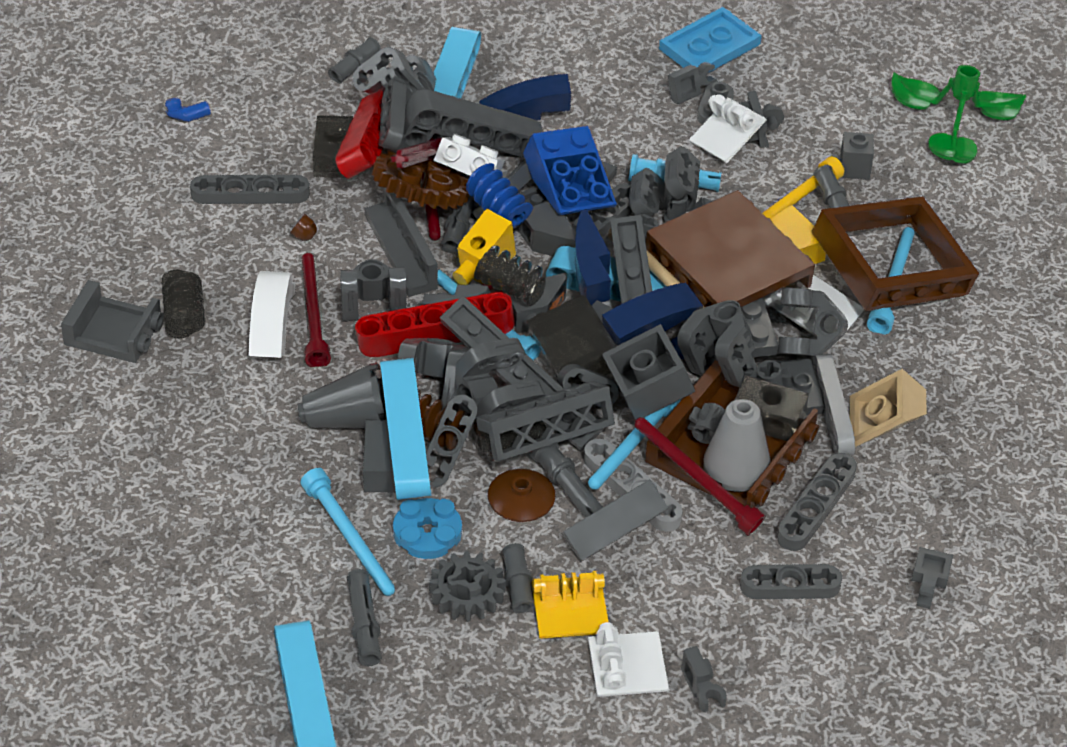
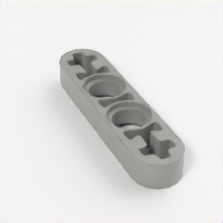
(835, 408)
(636, 478)

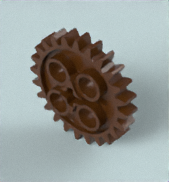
(440, 184)

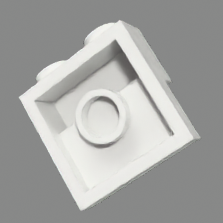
(465, 158)

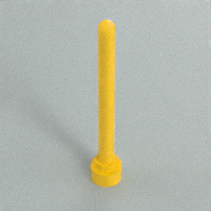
(804, 189)

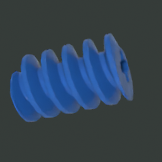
(497, 195)

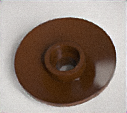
(517, 503)

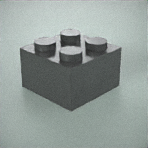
(648, 372)

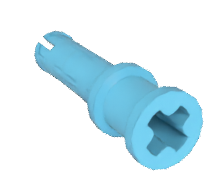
(707, 179)

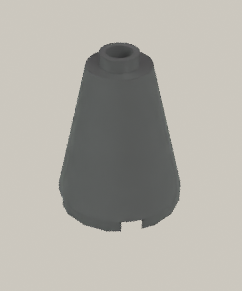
(345, 401)

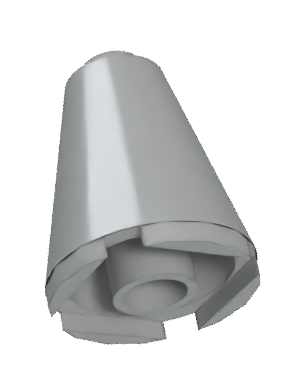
(738, 447)

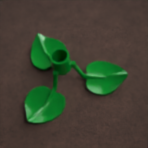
(921, 94)

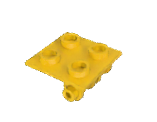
(569, 604)

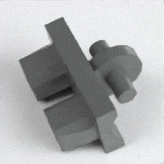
(771, 112)

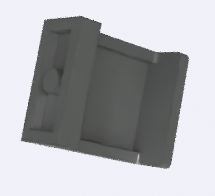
(110, 325)

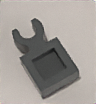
(687, 81)

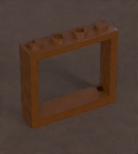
(877, 293)

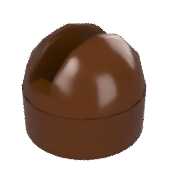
(304, 229)

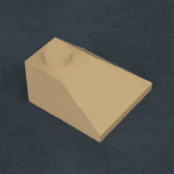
(886, 406)

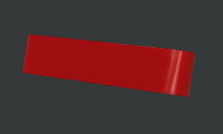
(361, 141)
(385, 331)

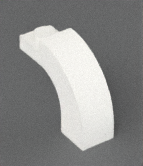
(270, 313)

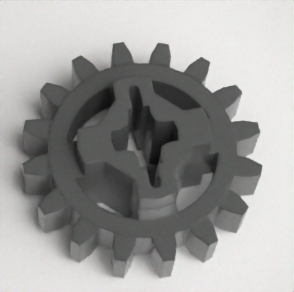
(467, 586)

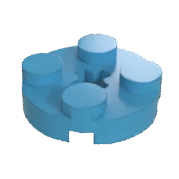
(427, 511)

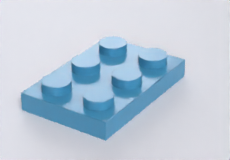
(711, 39)

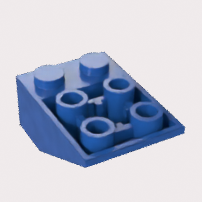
(569, 170)

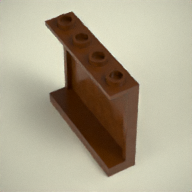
(729, 252)
(715, 389)

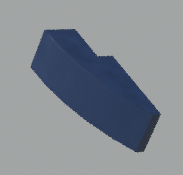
(533, 96)
(591, 261)
(662, 306)

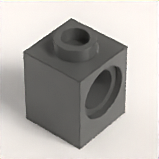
(857, 155)

